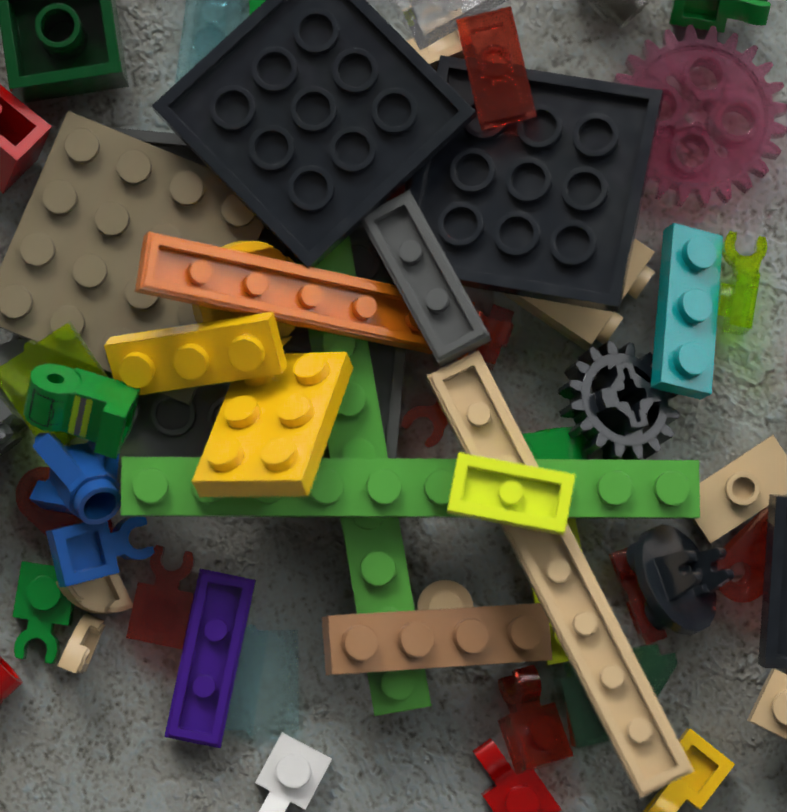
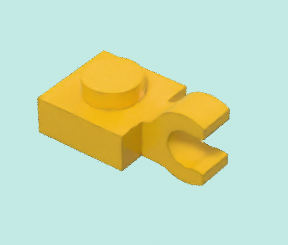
(696, 787)

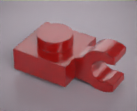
(512, 791)

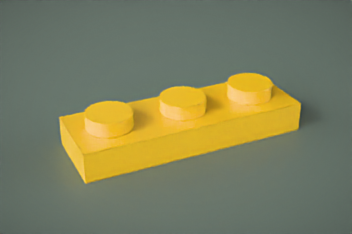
(197, 354)

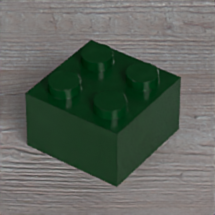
(61, 47)

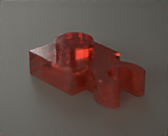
(634, 599)
(161, 609)

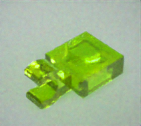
(739, 297)

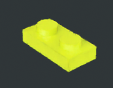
(511, 493)

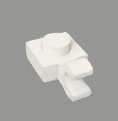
(291, 774)

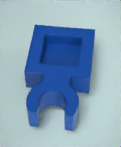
(90, 551)

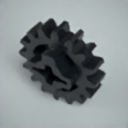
(618, 403)

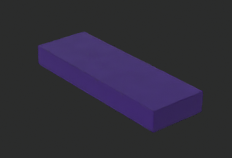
(210, 658)

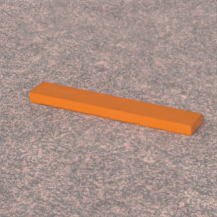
(260, 284)

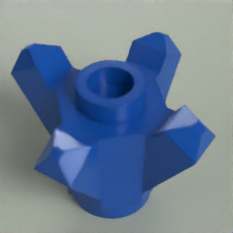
(77, 481)

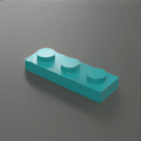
(687, 311)

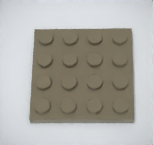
(85, 234)

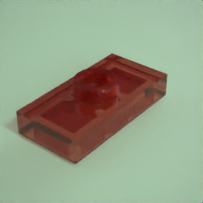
(496, 68)

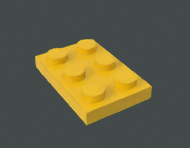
(274, 429)

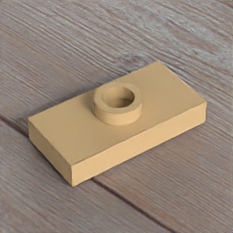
(741, 489)

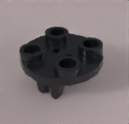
(677, 579)

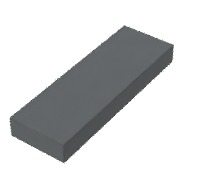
(425, 279)

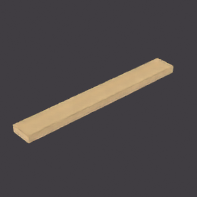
(567, 590)

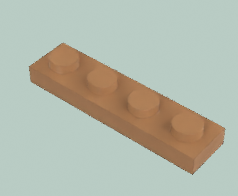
(435, 638)

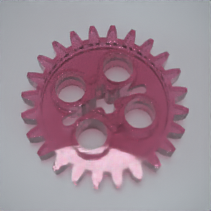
(738, 90)

